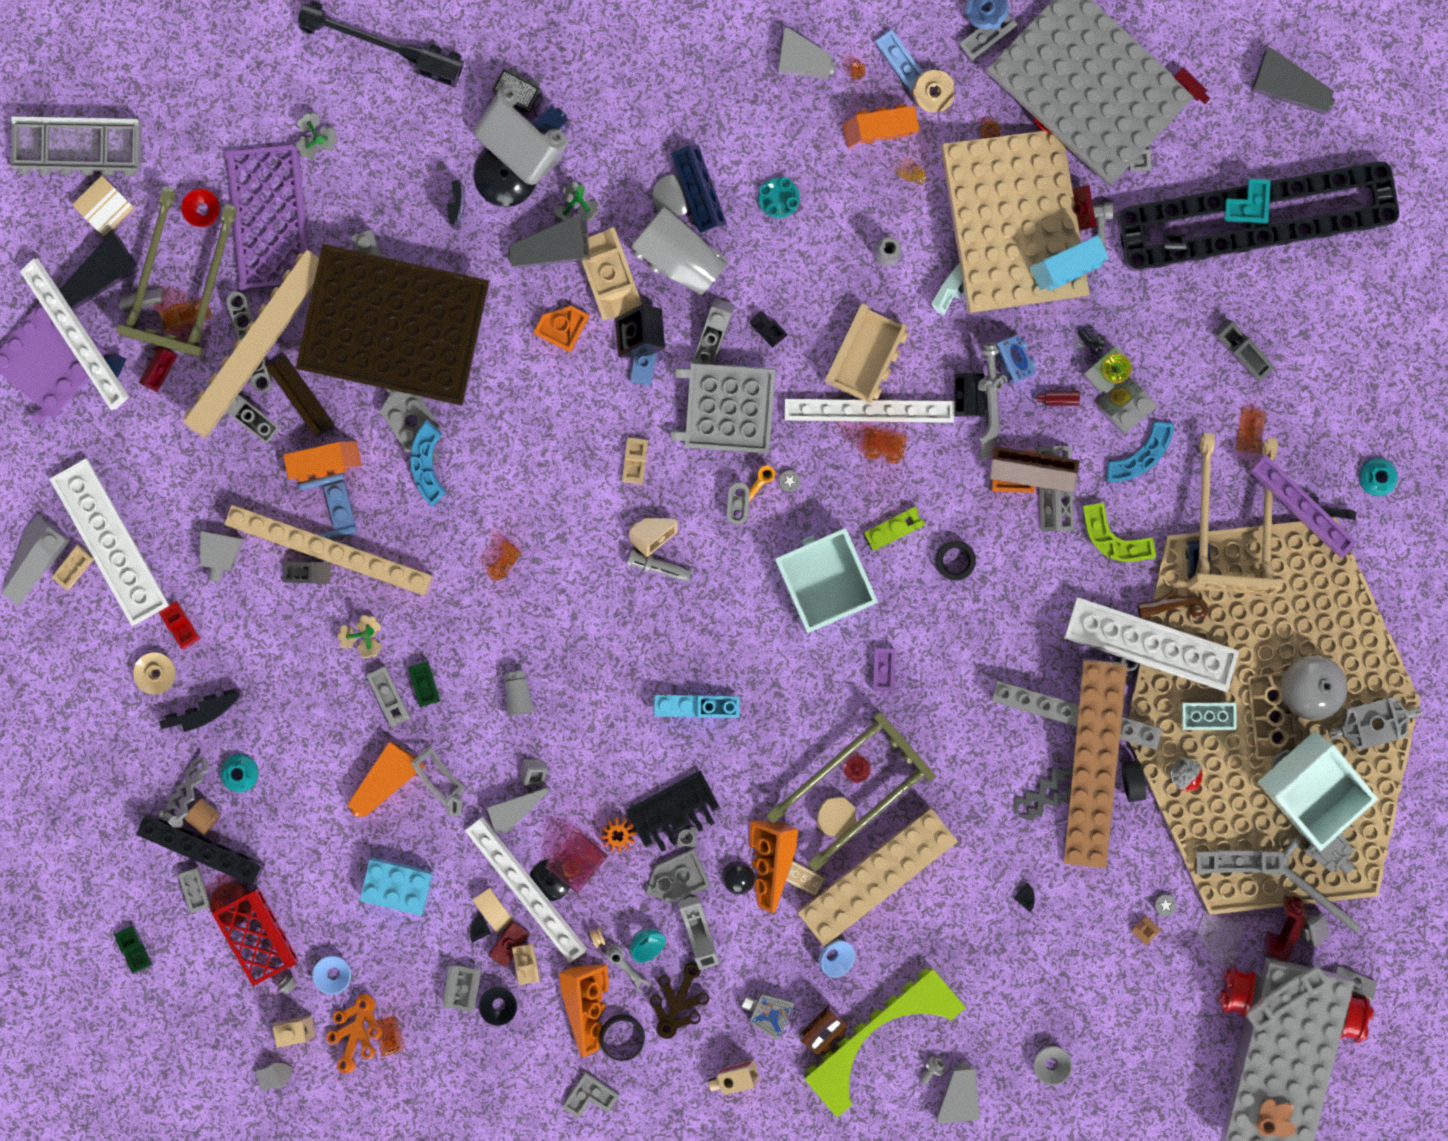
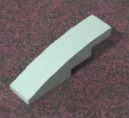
(951, 288)

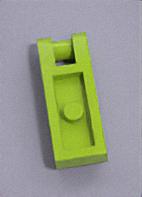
(894, 529)

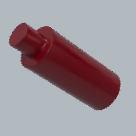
(1192, 85)
(1059, 398)

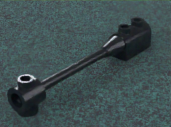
(428, 61)

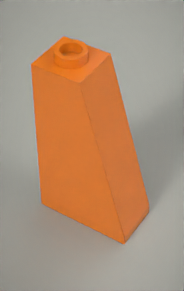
(385, 778)

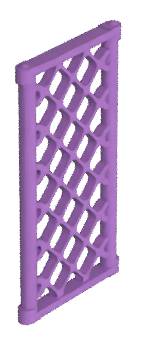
(300, 210)

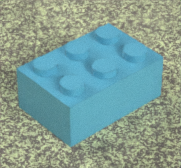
(1070, 264)
(396, 886)

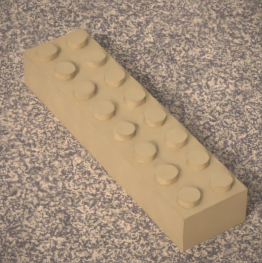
(877, 876)

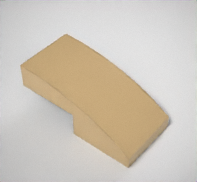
(635, 461)
(493, 910)

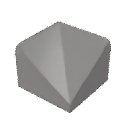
(533, 772)

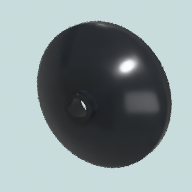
(497, 189)

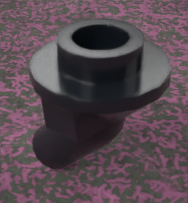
(1095, 343)

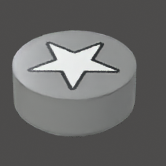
(789, 481)
(1165, 905)

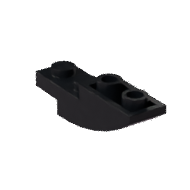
(209, 711)

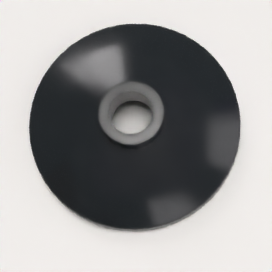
(540, 874)

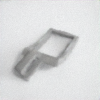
(453, 809)

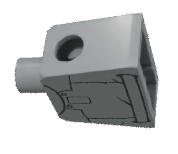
(1333, 855)

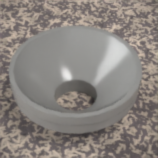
(1060, 1073)

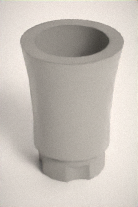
(883, 258)
(518, 694)

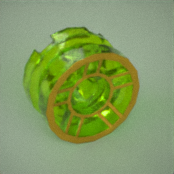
(1124, 370)

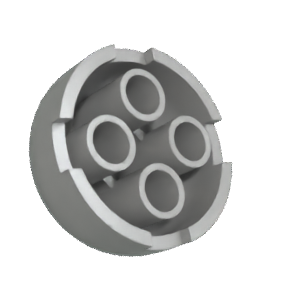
(1304, 689)

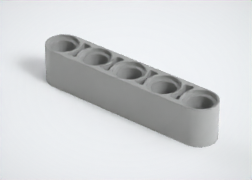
(236, 315)

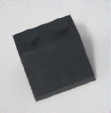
(640, 331)

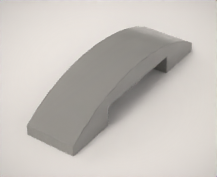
(1240, 861)
(1286, 996)

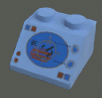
(1015, 359)

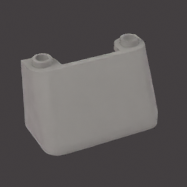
(516, 140)

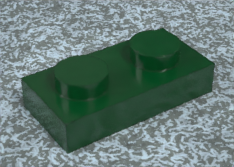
(424, 684)

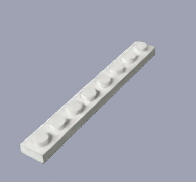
(74, 334)
(865, 412)
(526, 889)

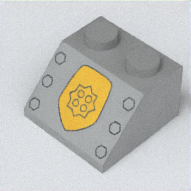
(1126, 405)

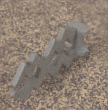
(166, 814)

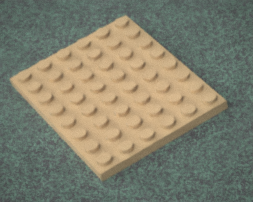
(1008, 213)

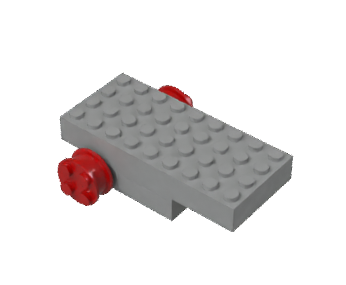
(1293, 1054)

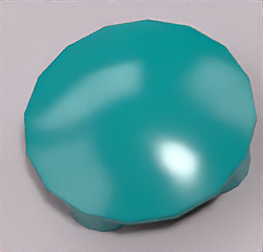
(778, 197)

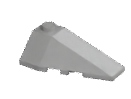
(35, 554)

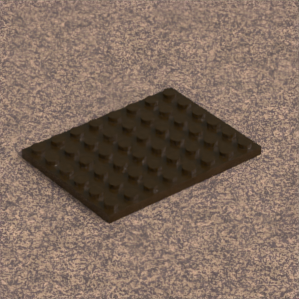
(392, 324)

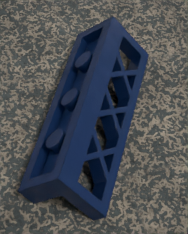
(698, 188)

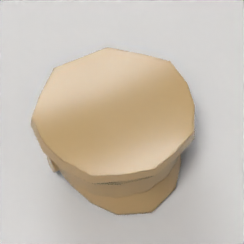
(836, 816)

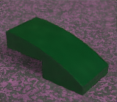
(133, 949)

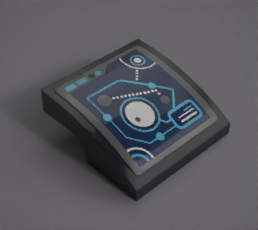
(456, 209)

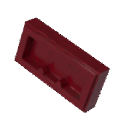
(1084, 207)
(513, 936)

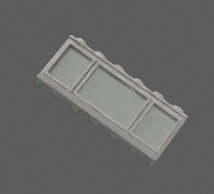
(76, 145)

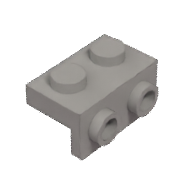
(461, 988)

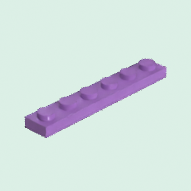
(1303, 506)

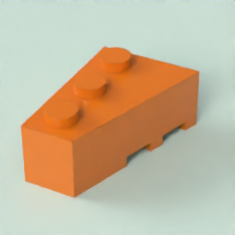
(881, 125)
(322, 460)

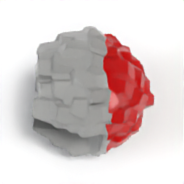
(1186, 774)

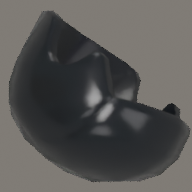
(738, 878)

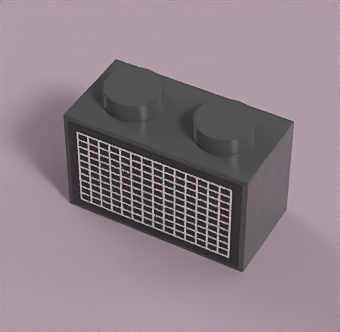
(527, 90)

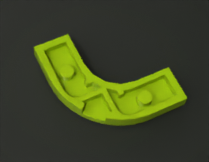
(1108, 543)

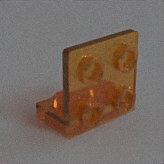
(885, 445)

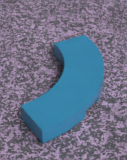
(1145, 458)
(422, 463)

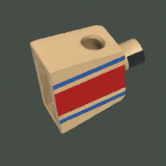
(743, 1077)

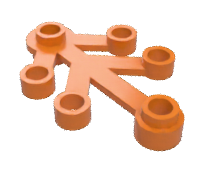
(356, 1031)

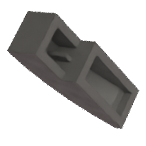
(1243, 349)

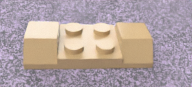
(610, 275)

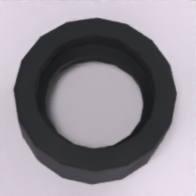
(971, 560)
(1133, 781)

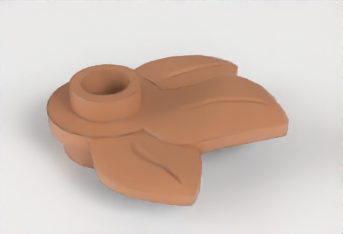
(1278, 1117)

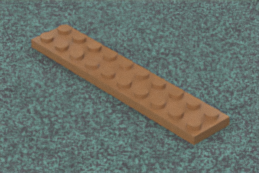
(1095, 763)

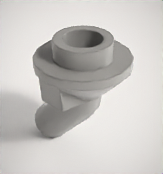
(934, 1066)

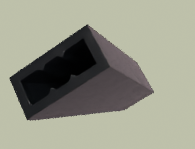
(99, 272)

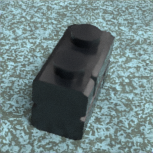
(968, 399)

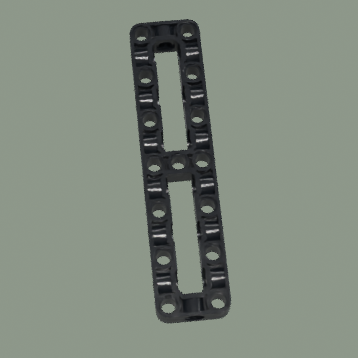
(1276, 234)

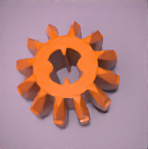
(617, 842)

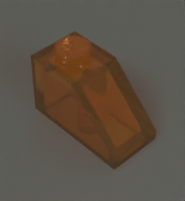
(182, 315)

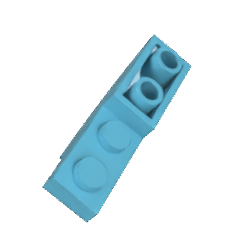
(696, 706)

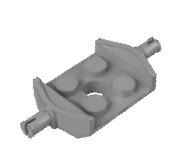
(398, 408)
(1358, 723)

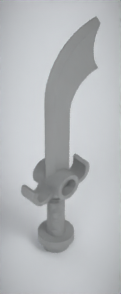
(993, 383)

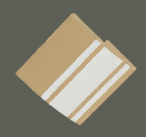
(103, 206)

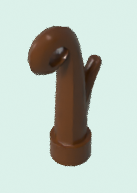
(1168, 602)

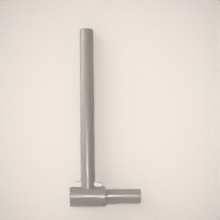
(1311, 891)

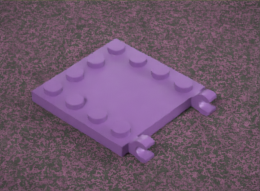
(42, 364)

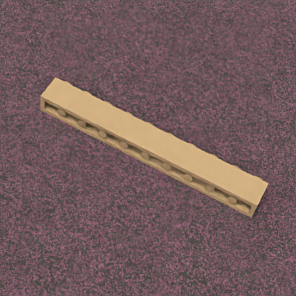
(253, 347)
(329, 550)

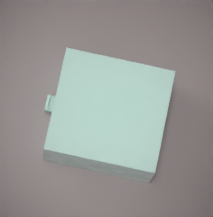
(826, 580)
(1317, 790)

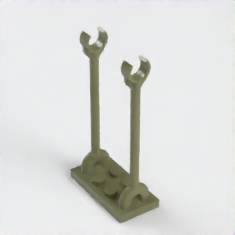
(154, 337)
(907, 753)

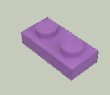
(884, 669)

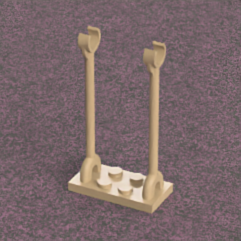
(1227, 581)

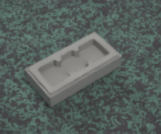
(194, 889)
(1362, 986)

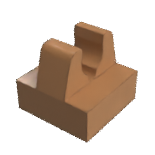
(1145, 930)

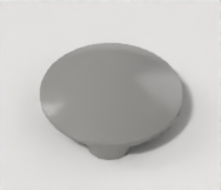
(670, 193)

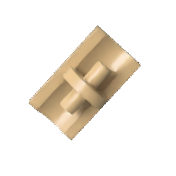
(526, 964)

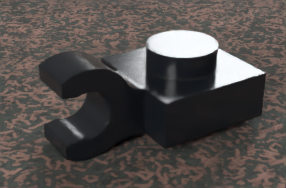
(770, 331)

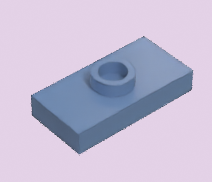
(643, 369)

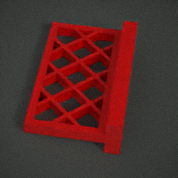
(271, 927)

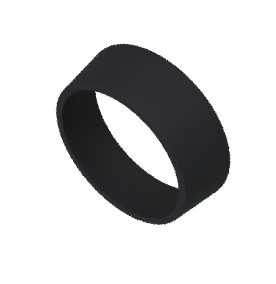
(622, 1017)

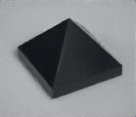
(1174, 242)

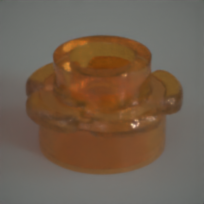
(857, 70)
(984, 130)

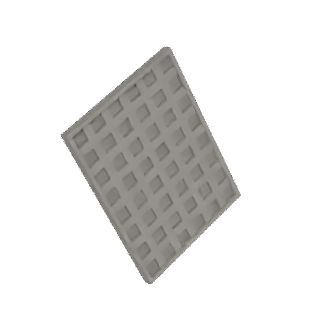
(1090, 85)

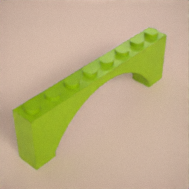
(924, 996)

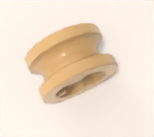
(597, 937)

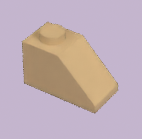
(652, 534)

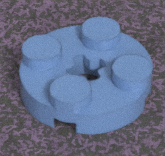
(990, 19)

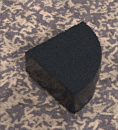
(1026, 897)
(479, 929)

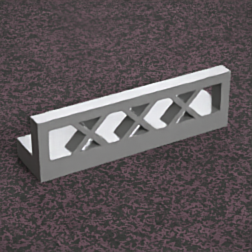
(1050, 500)

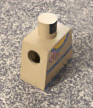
(293, 1031)

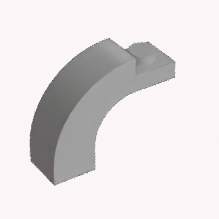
(699, 932)

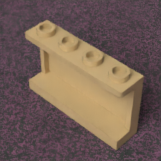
(866, 355)

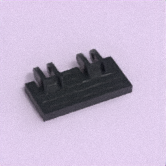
(672, 808)

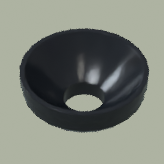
(493, 1016)

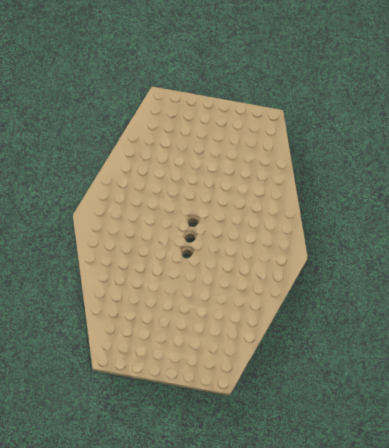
(1317, 613)

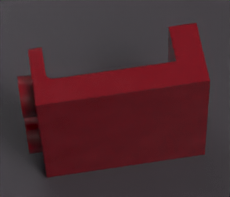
(1281, 945)

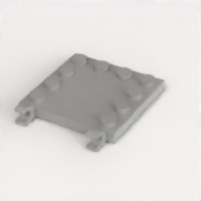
(728, 407)

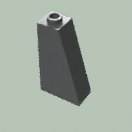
(1289, 83)
(554, 245)

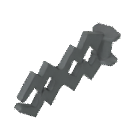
(1057, 774)

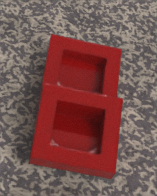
(179, 625)

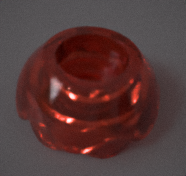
(852, 764)

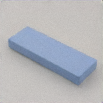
(899, 58)

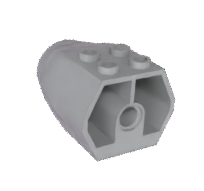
(679, 252)

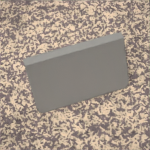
(151, 298)

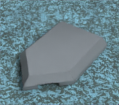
(678, 878)

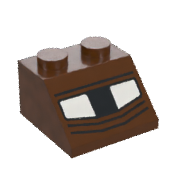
(823, 1030)

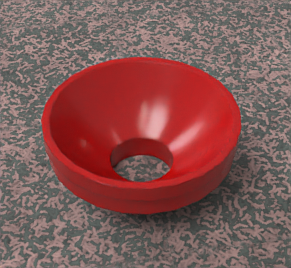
(190, 205)

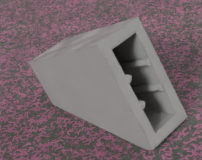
(804, 58)
(960, 1096)

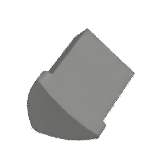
(273, 1075)

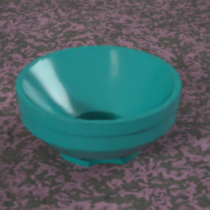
(1368, 480)
(249, 769)
(646, 945)

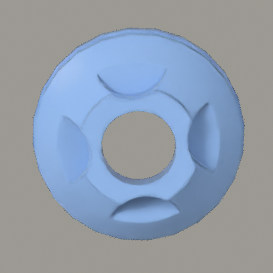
(841, 962)
(326, 984)

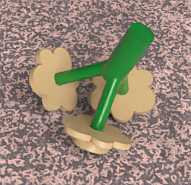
(368, 627)

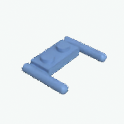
(338, 504)

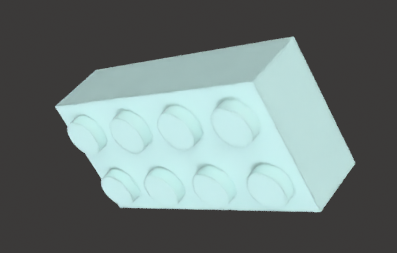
(1208, 715)

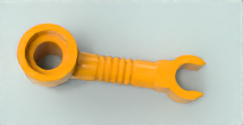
(761, 480)

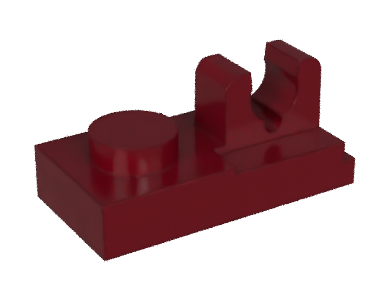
(158, 369)

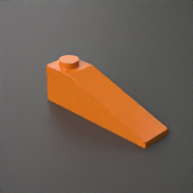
(774, 853)

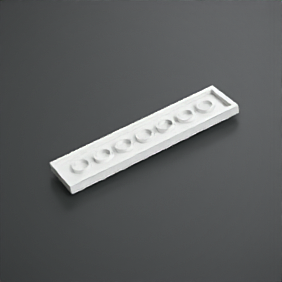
(109, 542)
(1151, 644)

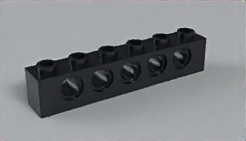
(200, 849)

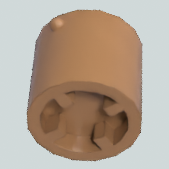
(202, 816)

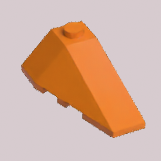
(582, 995)

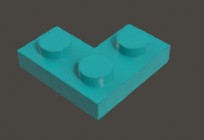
(1253, 209)

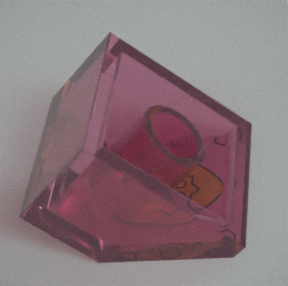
(576, 861)

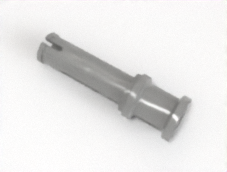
(650, 564)

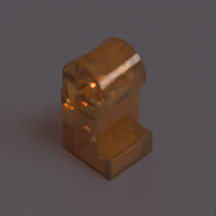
(499, 569)

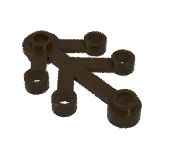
(677, 1003)

